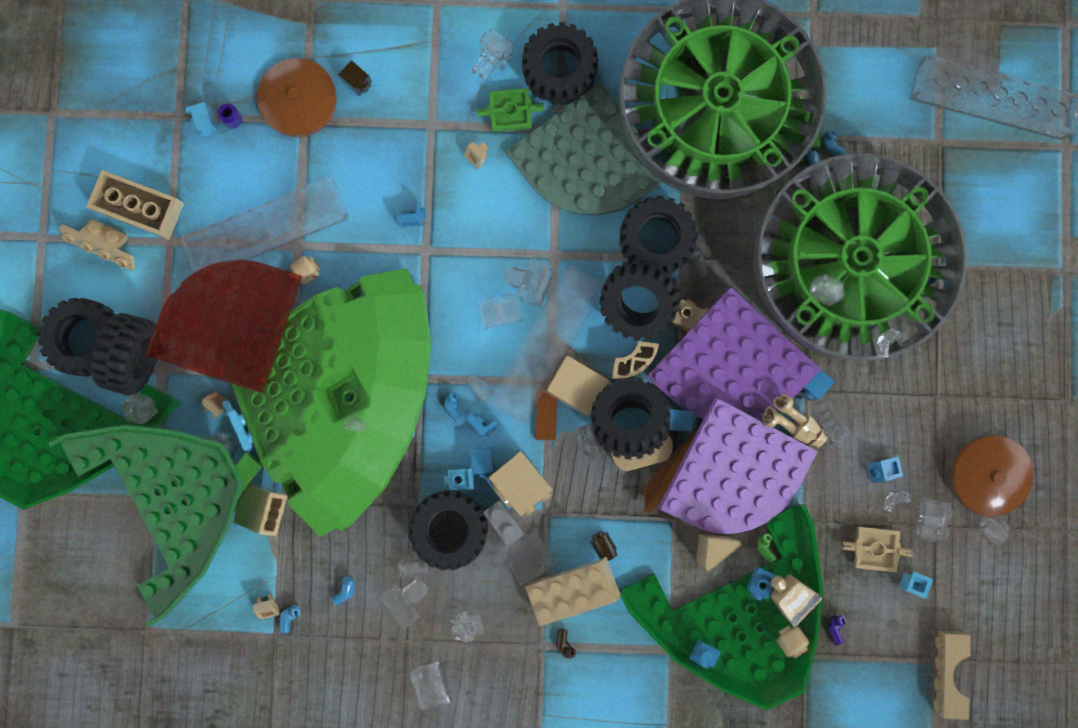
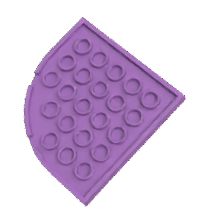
(732, 358)
(736, 473)

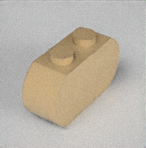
(659, 456)

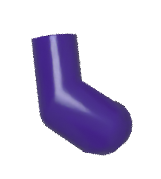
(834, 627)

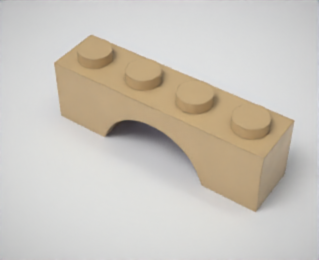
(952, 649)

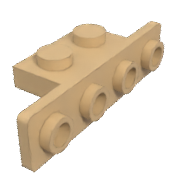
(101, 241)

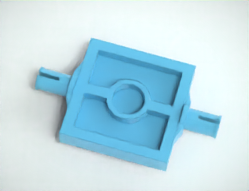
(238, 424)

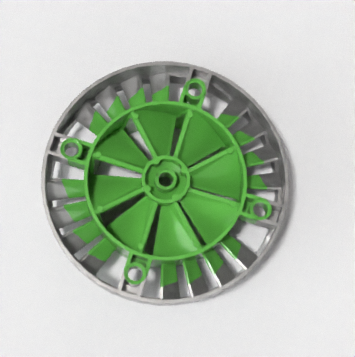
(748, 113)
(880, 284)

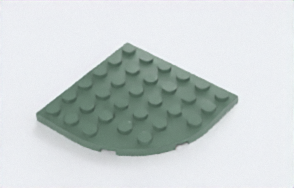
(585, 158)

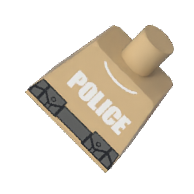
(793, 598)

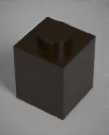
(355, 78)

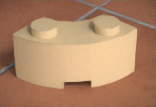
(635, 362)

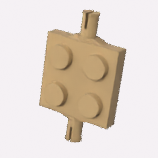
(877, 549)

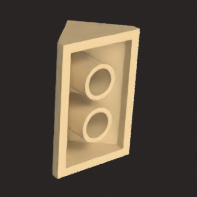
(714, 549)

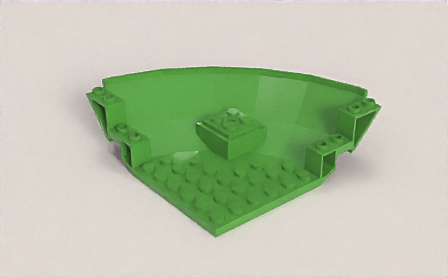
(327, 353)

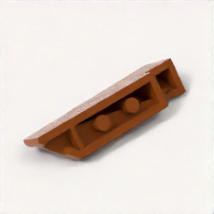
(658, 484)

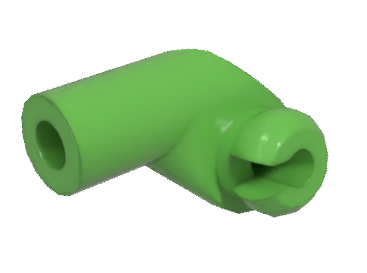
(763, 547)

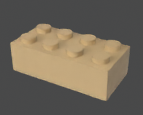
(135, 204)
(573, 591)

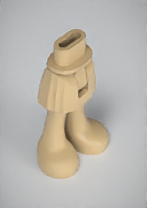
(804, 428)

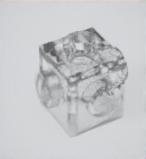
(138, 408)
(466, 626)

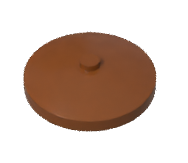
(297, 97)
(992, 475)

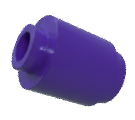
(229, 116)

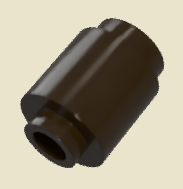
(603, 545)

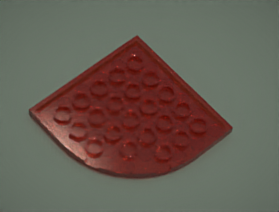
(227, 321)

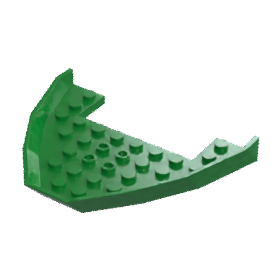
(41, 410)
(181, 490)
(739, 624)

